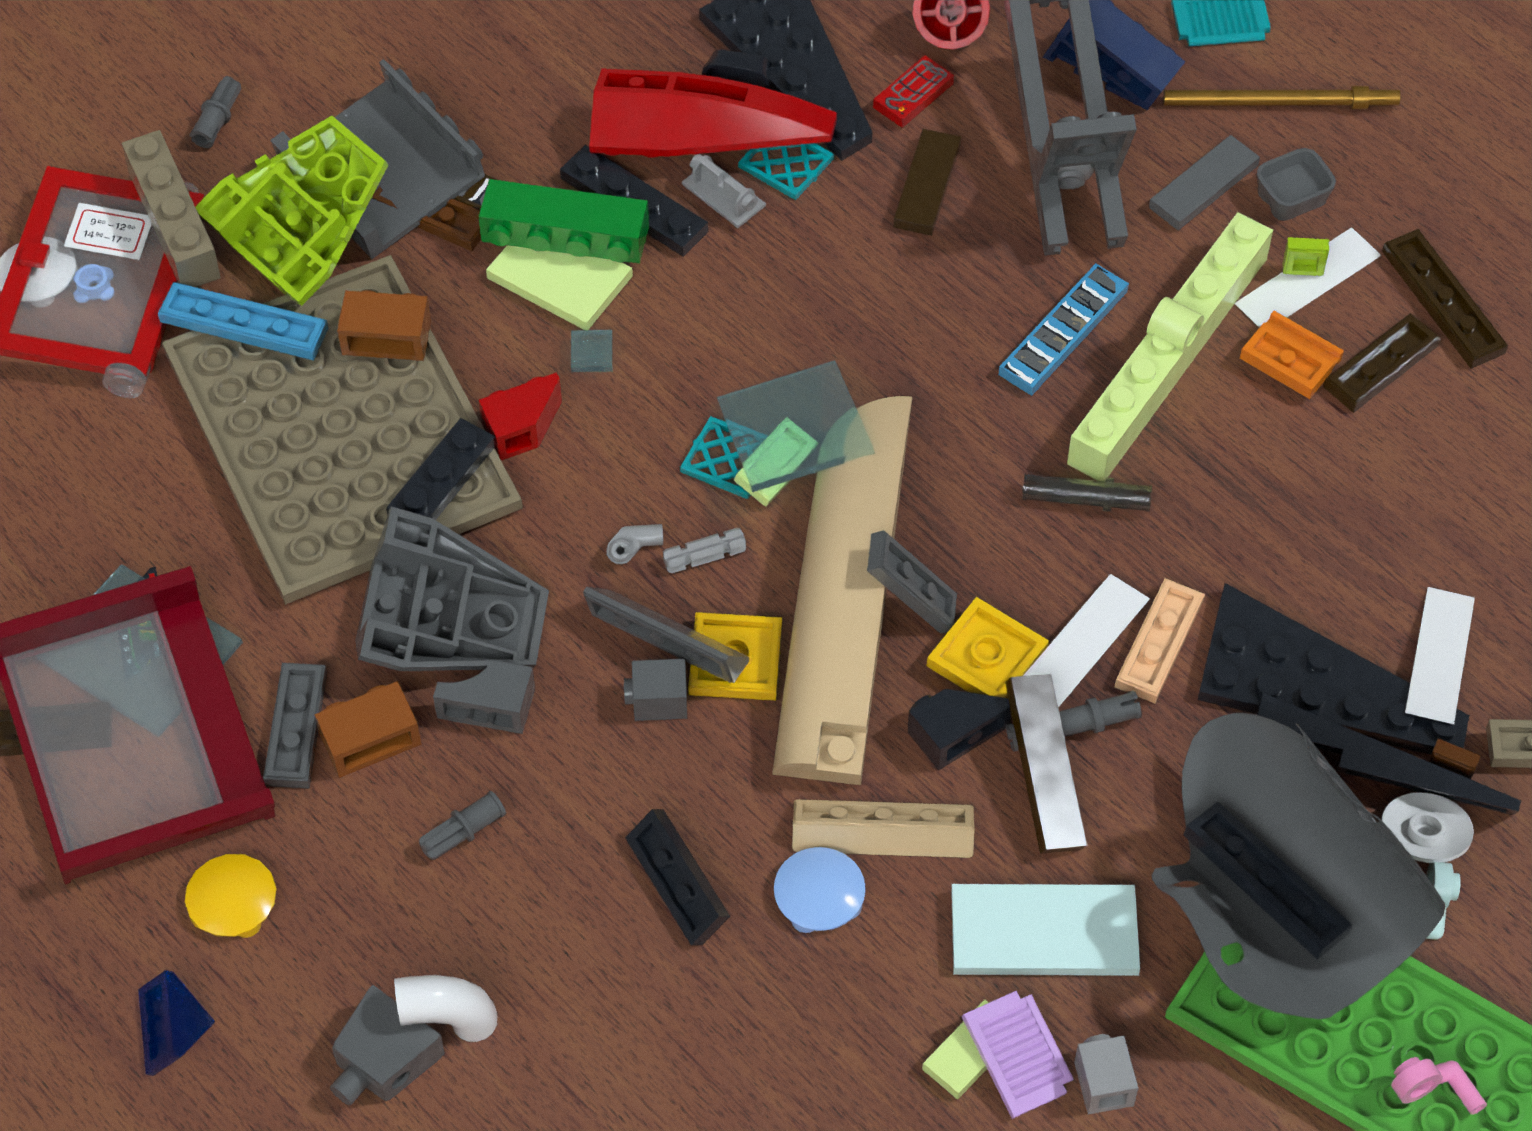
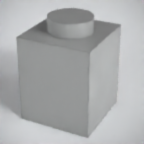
(1105, 1073)

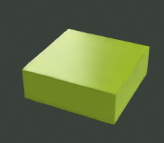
(1305, 256)

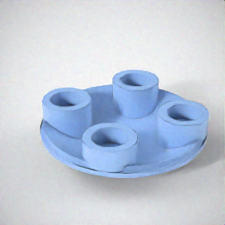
(819, 889)

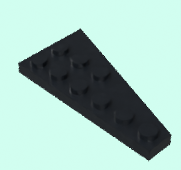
(798, 57)
(1271, 654)

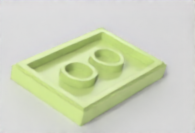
(560, 282)

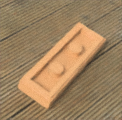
(1159, 640)

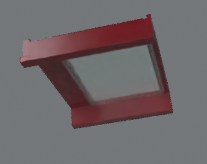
(129, 724)

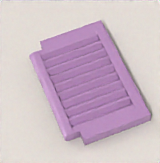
(1018, 1052)

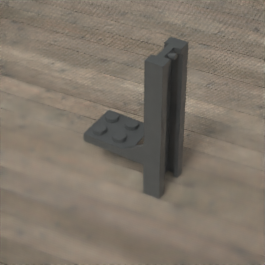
(1070, 141)

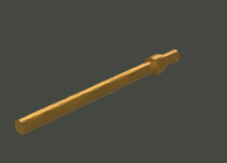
(1358, 97)

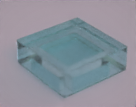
(591, 351)

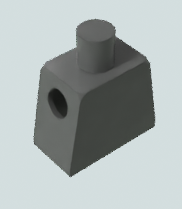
(380, 1051)

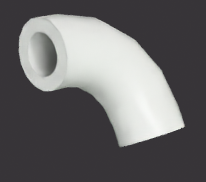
(446, 1002)

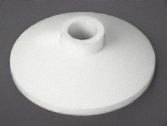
(1429, 826)

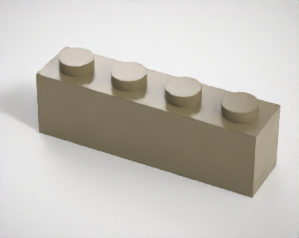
(171, 210)

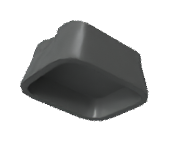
(1295, 183)

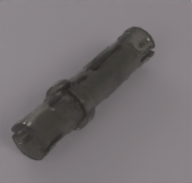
(1087, 492)

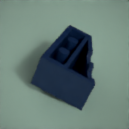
(1128, 55)

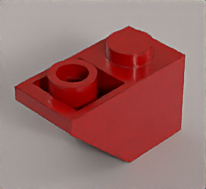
(521, 414)

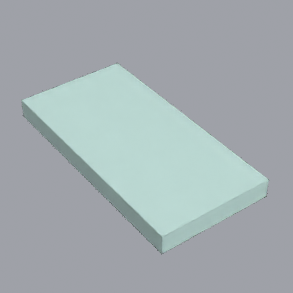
(1044, 929)

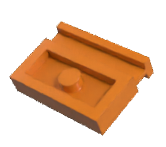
(1291, 354)

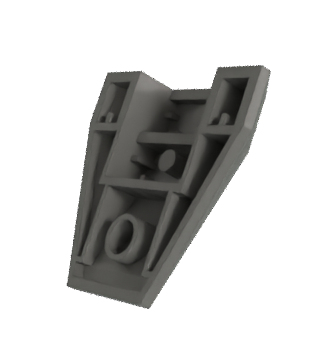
(445, 602)

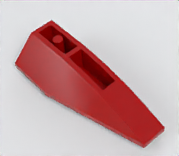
(697, 115)

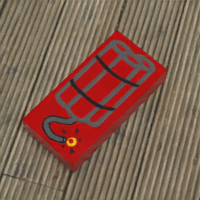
(913, 91)

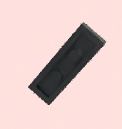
(445, 470)
(677, 877)

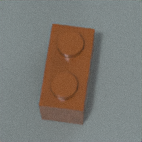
(384, 325)
(368, 728)

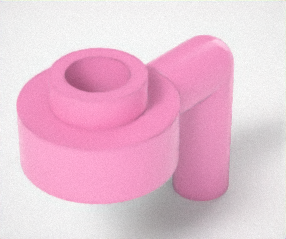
(1418, 1078)

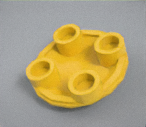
(230, 896)

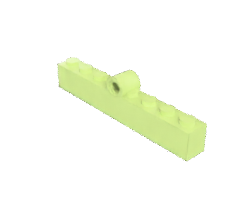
(1171, 344)

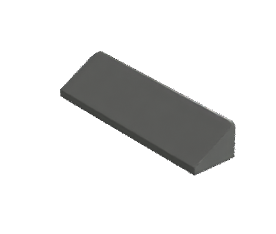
(666, 633)

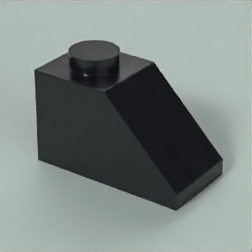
(955, 723)

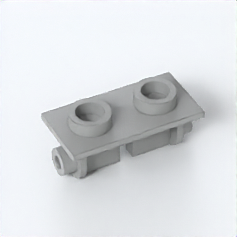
(722, 191)

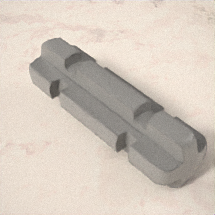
(704, 550)

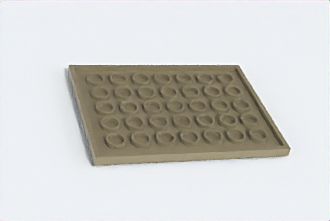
(329, 439)

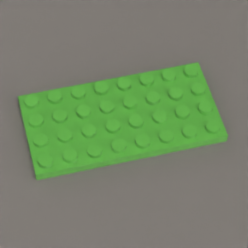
(1351, 1057)

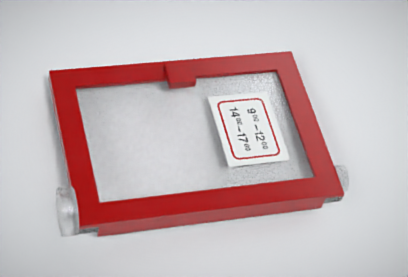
(88, 281)

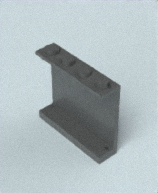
(423, 157)

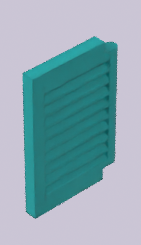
(1220, 21)

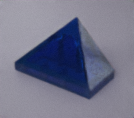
(169, 1021)

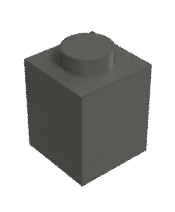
(657, 689)

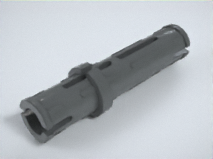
(1092, 715)

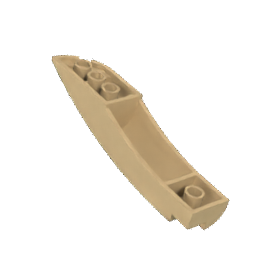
(841, 607)

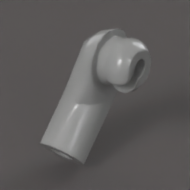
(631, 540)

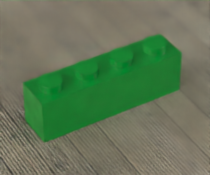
(564, 221)

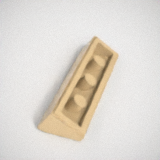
(884, 828)

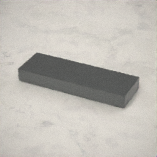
(1204, 182)
(911, 581)
(295, 726)

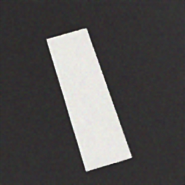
(1292, 292)
(1088, 635)
(1440, 655)

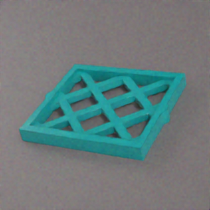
(772, 180)
(699, 445)

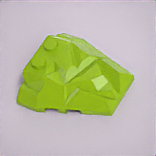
(297, 207)

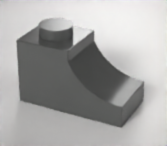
(492, 699)

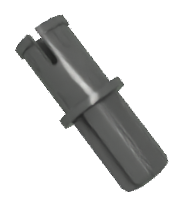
(215, 112)
(462, 826)

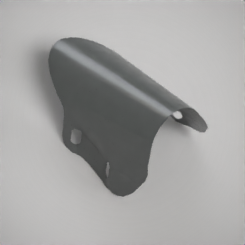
(1328, 838)

